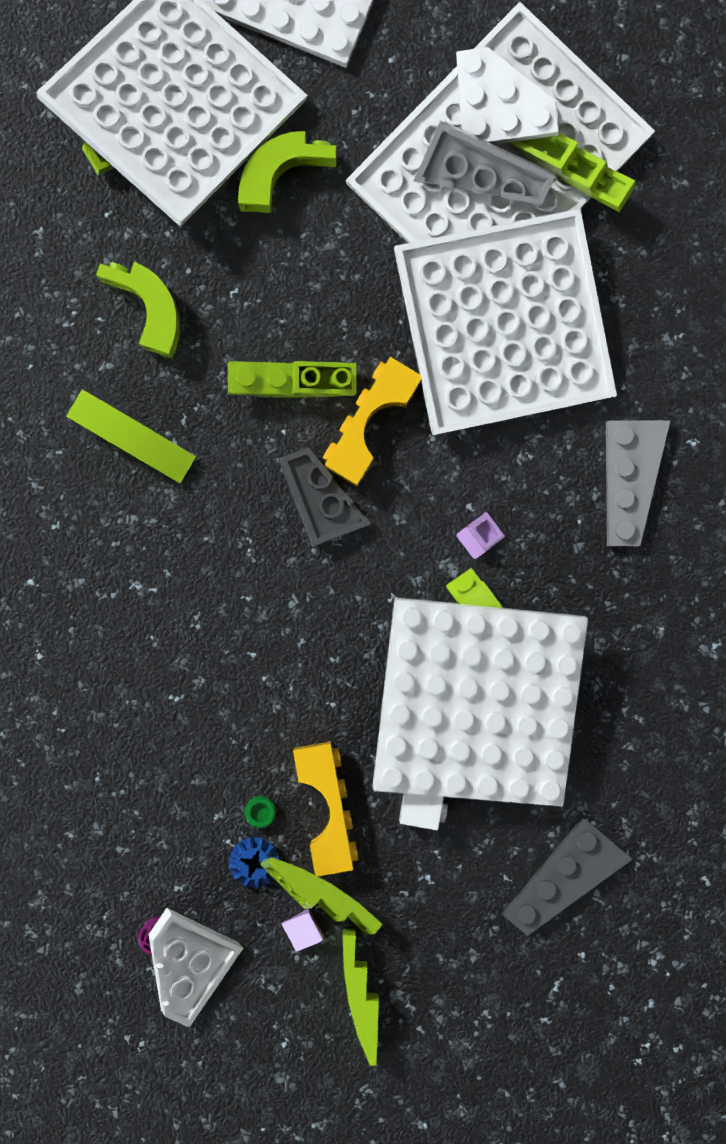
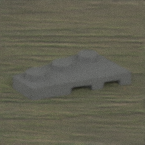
(319, 499)

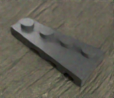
(569, 873)

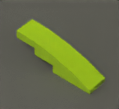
(578, 168)
(130, 436)
(312, 890)
(362, 1005)

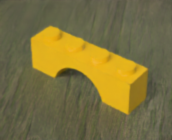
(392, 387)
(330, 849)

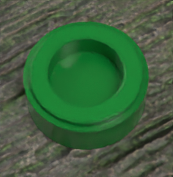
(260, 811)

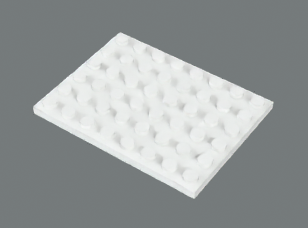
(585, 110)

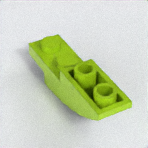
(292, 379)

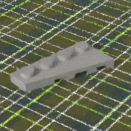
(475, 165)
(631, 474)

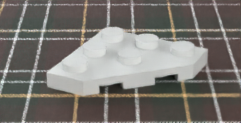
(500, 101)
(188, 964)

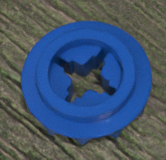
(247, 849)

